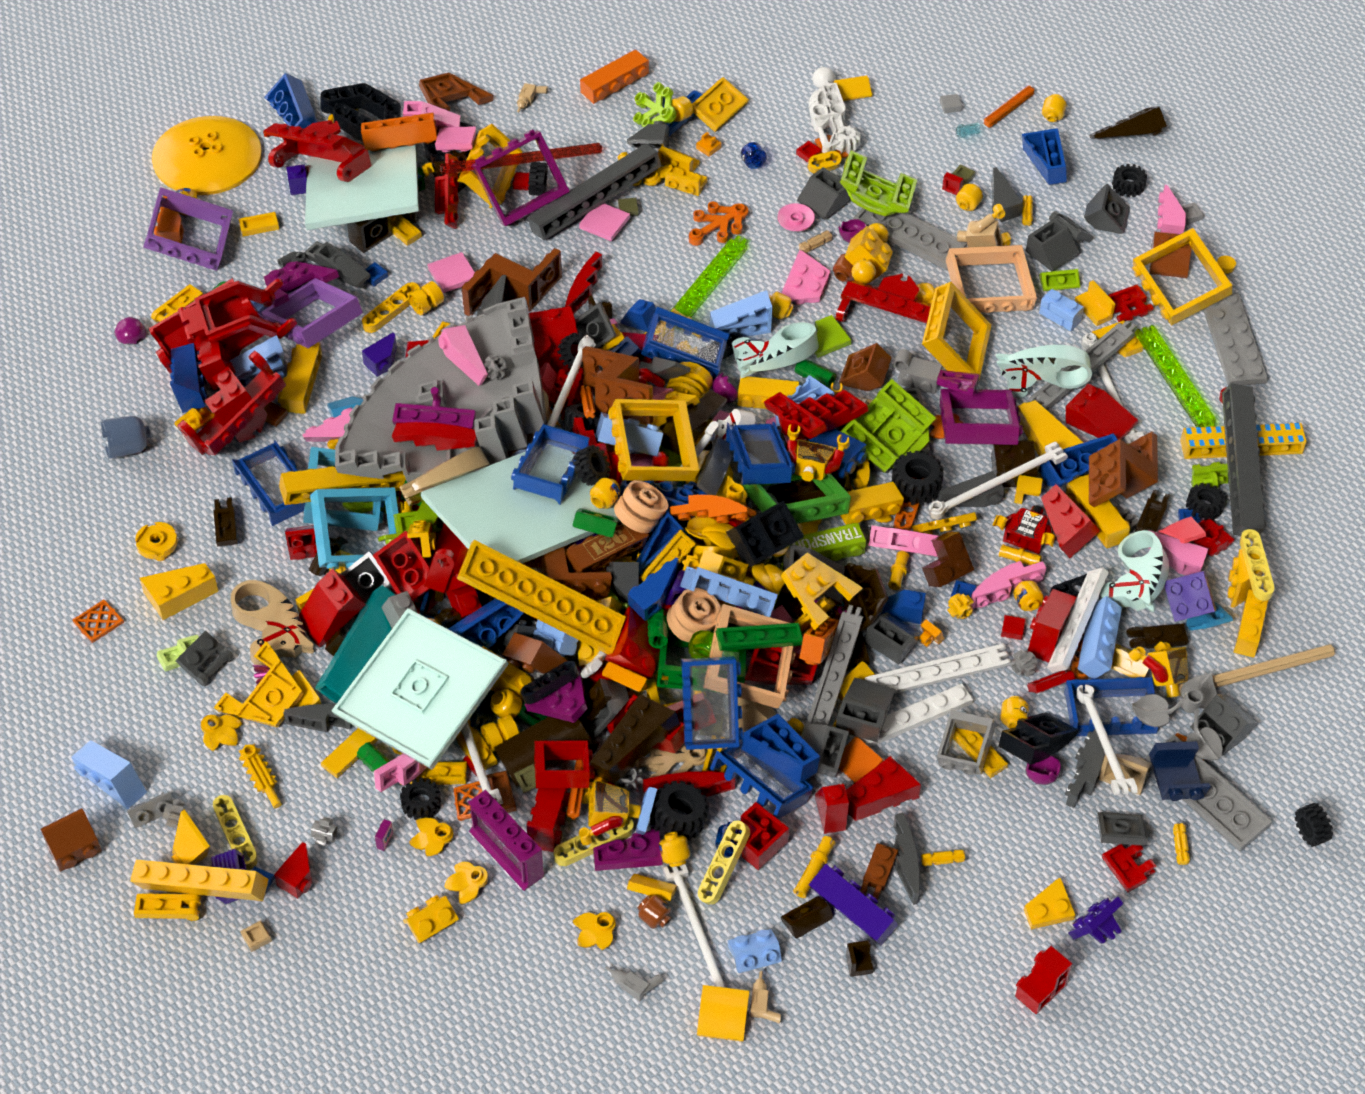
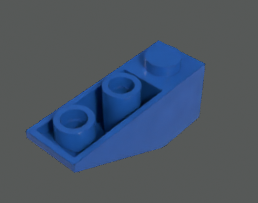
(652, 593)

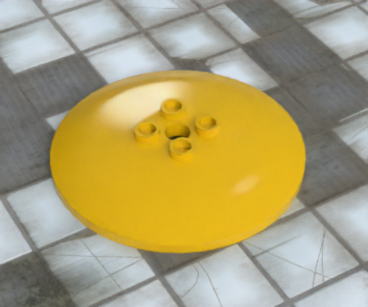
(228, 162)

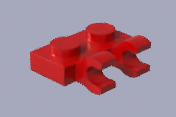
(1124, 867)

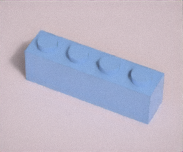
(1100, 638)

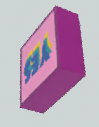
(384, 835)

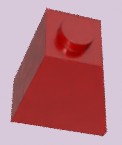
(832, 807)

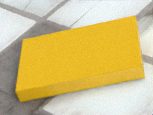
(719, 104)

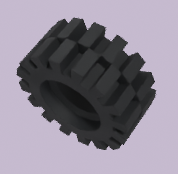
(1131, 173)
(537, 178)
(565, 348)
(591, 465)
(1205, 493)
(419, 788)
(1313, 824)

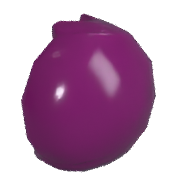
(850, 229)
(129, 330)
(724, 388)
(1045, 771)

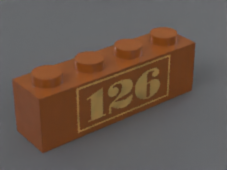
(599, 550)

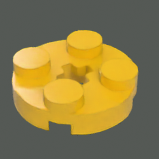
(159, 550)

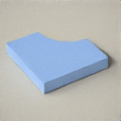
(646, 808)

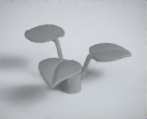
(1196, 694)

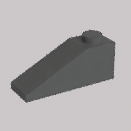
(1004, 194)
(985, 499)

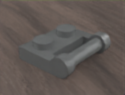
(1075, 230)
(198, 653)

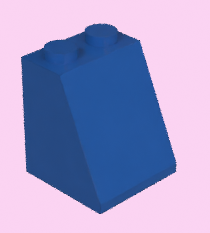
(853, 455)

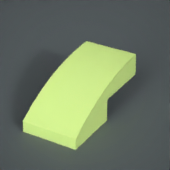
(169, 655)

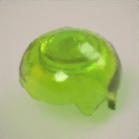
(700, 644)

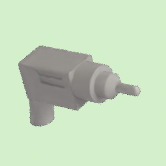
(634, 984)

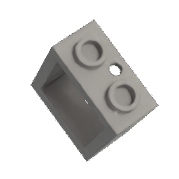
(967, 722)

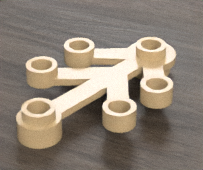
(669, 760)

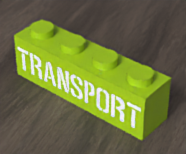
(835, 542)

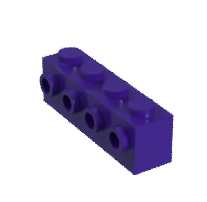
(853, 904)

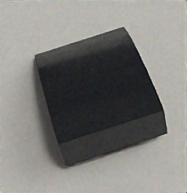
(765, 534)
(1037, 737)

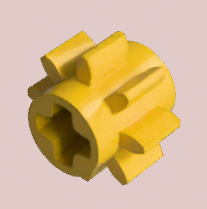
(960, 606)

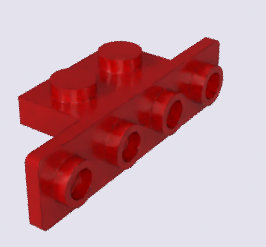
(447, 195)

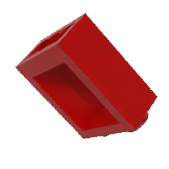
(562, 751)

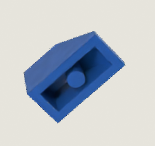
(639, 315)
(906, 606)

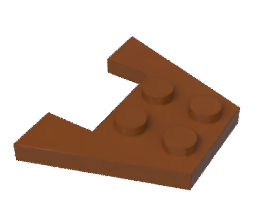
(449, 87)

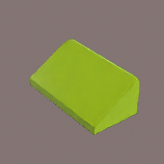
(1060, 280)

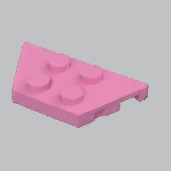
(806, 280)

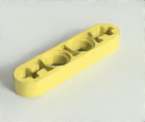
(1257, 564)
(236, 831)
(565, 847)
(727, 863)

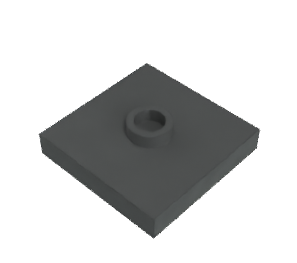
(1121, 828)

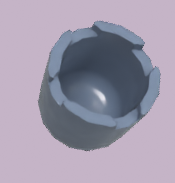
(124, 436)

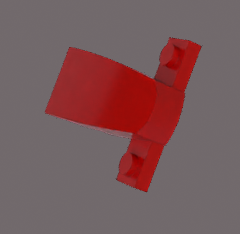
(815, 415)

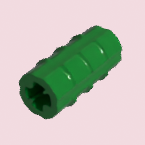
(819, 373)
(658, 629)
(371, 756)

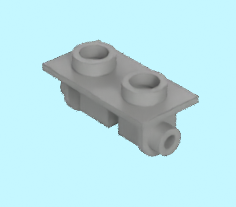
(149, 810)

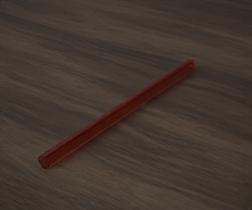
(522, 158)

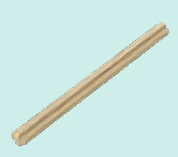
(1271, 666)

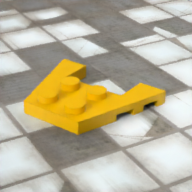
(812, 578)
(271, 695)

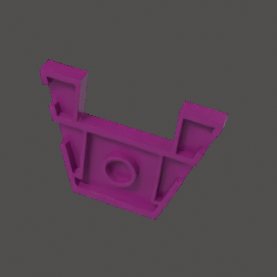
(296, 274)

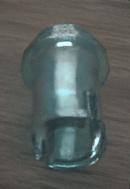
(969, 129)

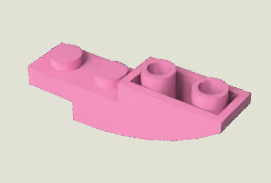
(902, 540)
(999, 584)
(401, 770)

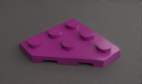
(565, 703)

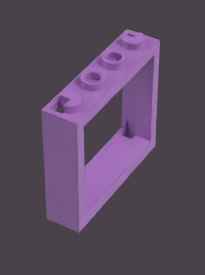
(195, 208)
(345, 310)

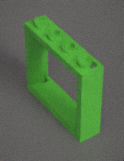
(833, 504)

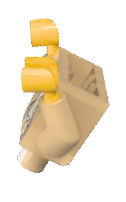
(986, 231)

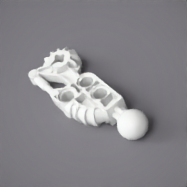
(828, 111)

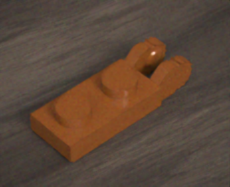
(879, 869)

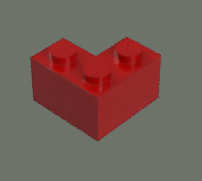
(229, 399)
(765, 837)
(1046, 980)

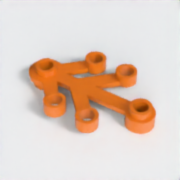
(737, 212)

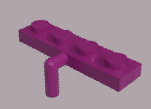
(433, 414)

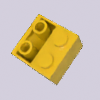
(1240, 579)

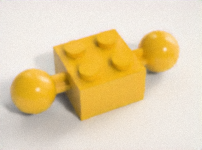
(869, 253)

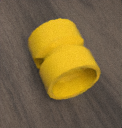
(425, 298)
(498, 733)

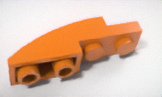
(712, 506)

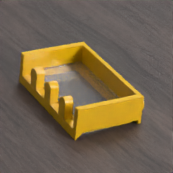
(497, 178)

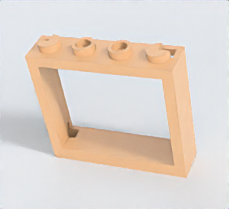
(994, 255)
(741, 617)

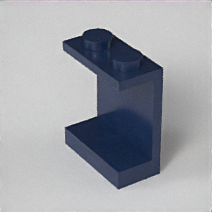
(1177, 771)

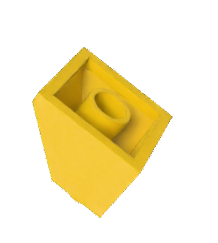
(189, 842)

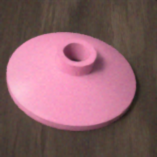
(795, 217)

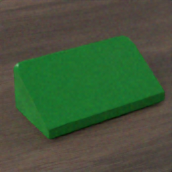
(595, 522)

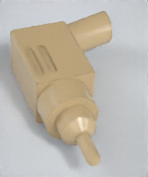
(528, 93)
(760, 1001)

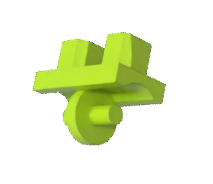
(1214, 474)

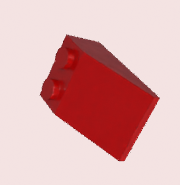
(1099, 414)
(404, 565)
(330, 607)
(633, 647)

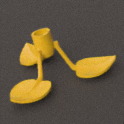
(729, 490)
(766, 575)

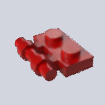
(1129, 298)

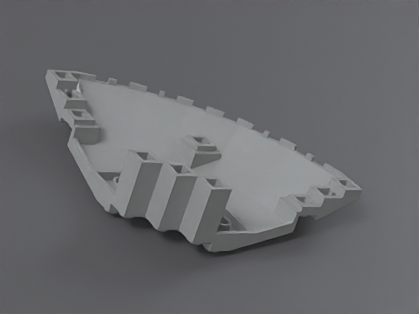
(503, 406)

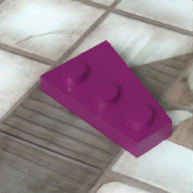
(629, 853)

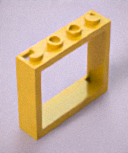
(1190, 237)
(948, 297)
(641, 407)

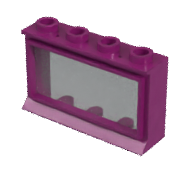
(506, 840)

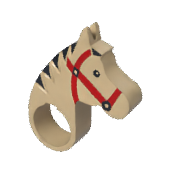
(277, 621)

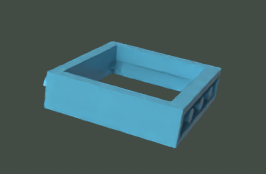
(322, 496)
(337, 518)

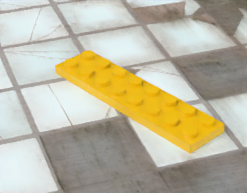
(541, 597)

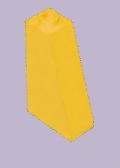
(1044, 428)

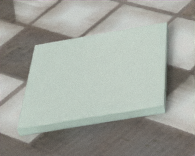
(420, 688)

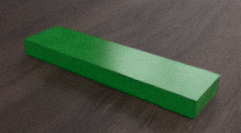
(759, 636)

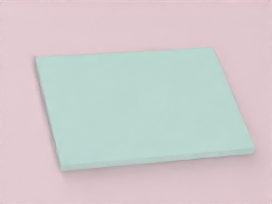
(378, 192)
(509, 520)

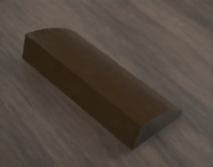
(519, 750)

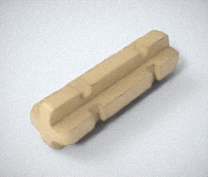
(815, 241)

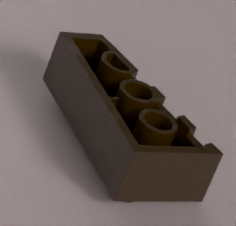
(633, 737)

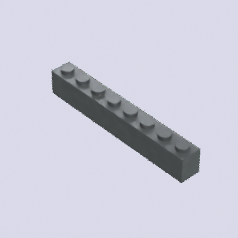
(594, 192)
(1243, 459)

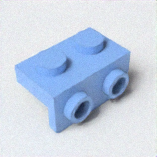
(755, 950)

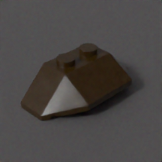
(872, 596)

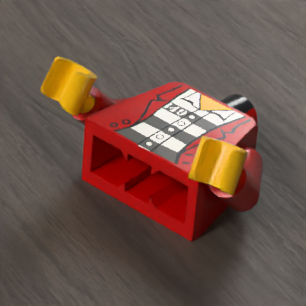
(1026, 529)

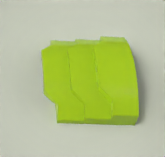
(875, 192)
(891, 426)

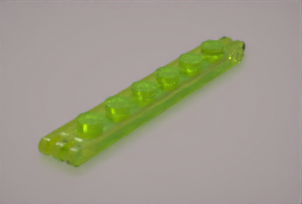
(711, 276)
(1175, 377)

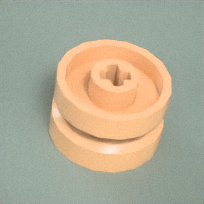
(641, 506)
(692, 612)

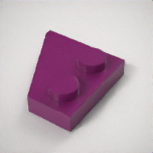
(958, 381)

